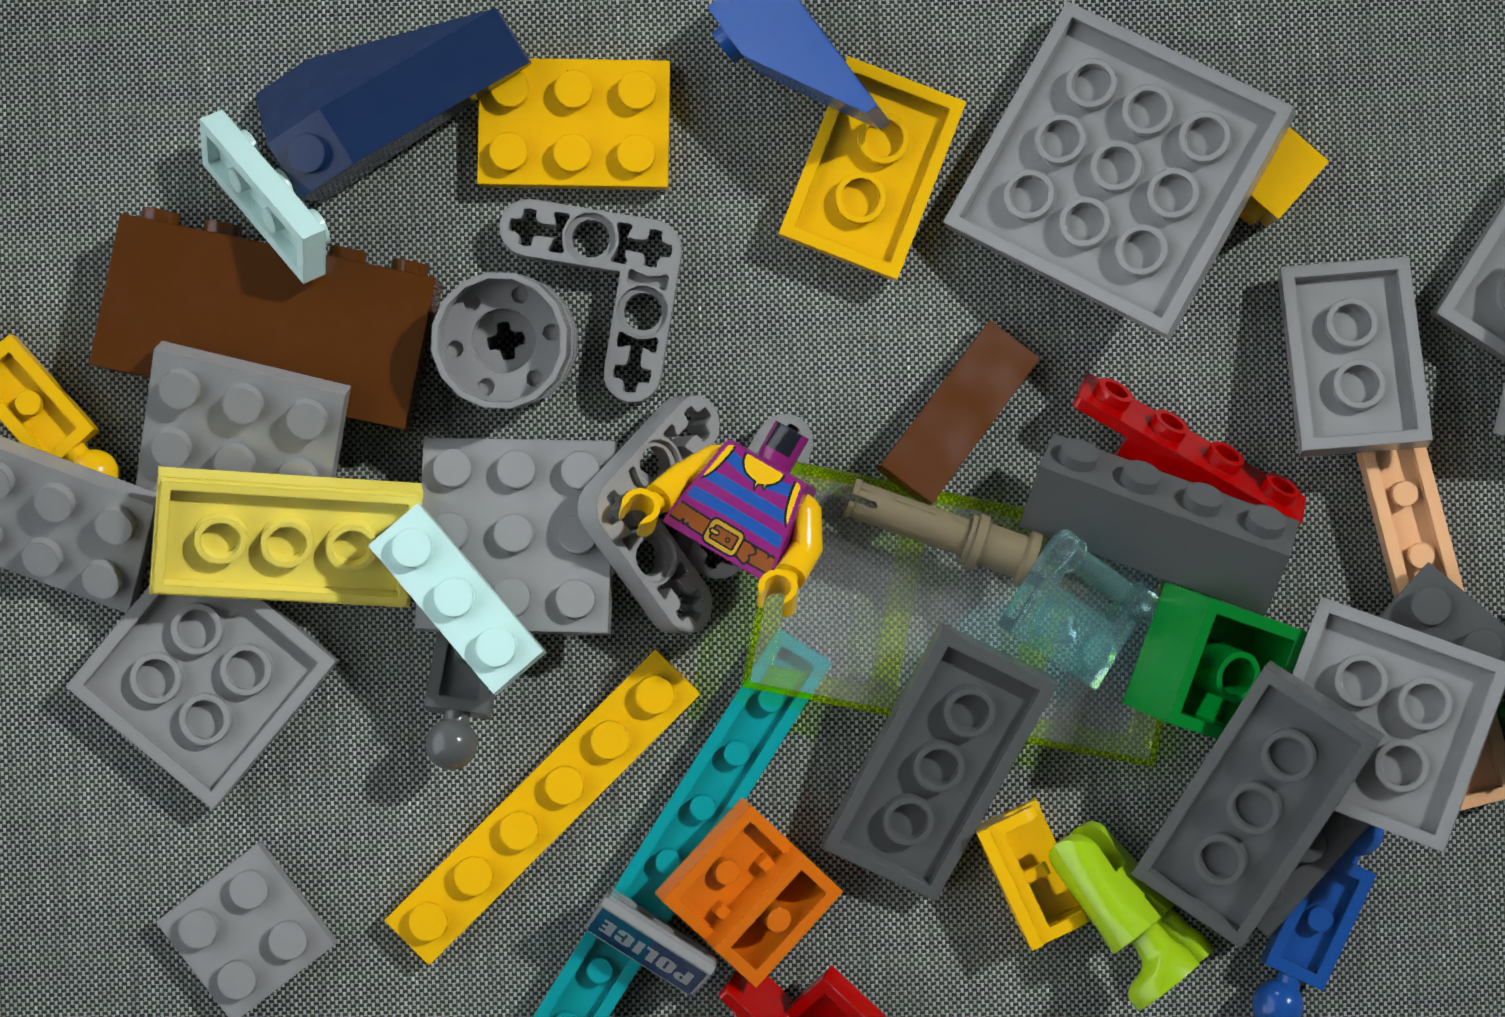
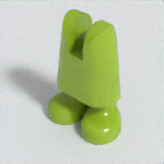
(1128, 911)

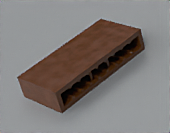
(245, 303)

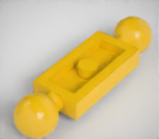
(43, 412)

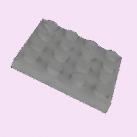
(1119, 169)

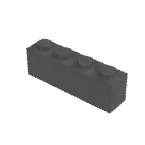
(1161, 523)

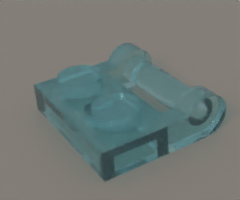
(1064, 626)

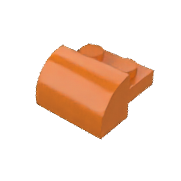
(748, 892)

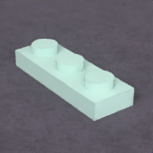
(264, 196)
(457, 599)

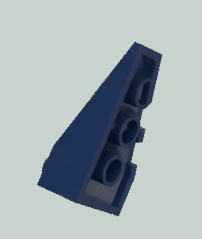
(371, 101)

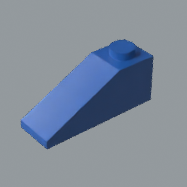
(794, 51)

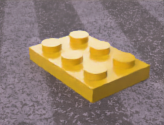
(577, 126)
(868, 184)

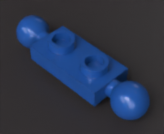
(1316, 932)

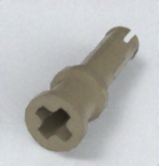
(973, 539)

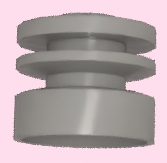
(478, 314)

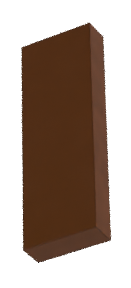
(958, 414)

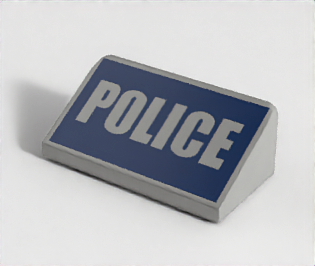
(652, 942)

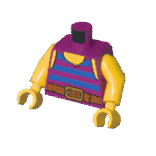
(742, 510)

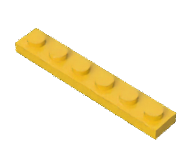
(542, 806)

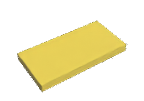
(275, 536)

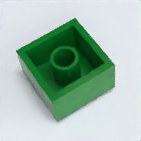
(1205, 659)

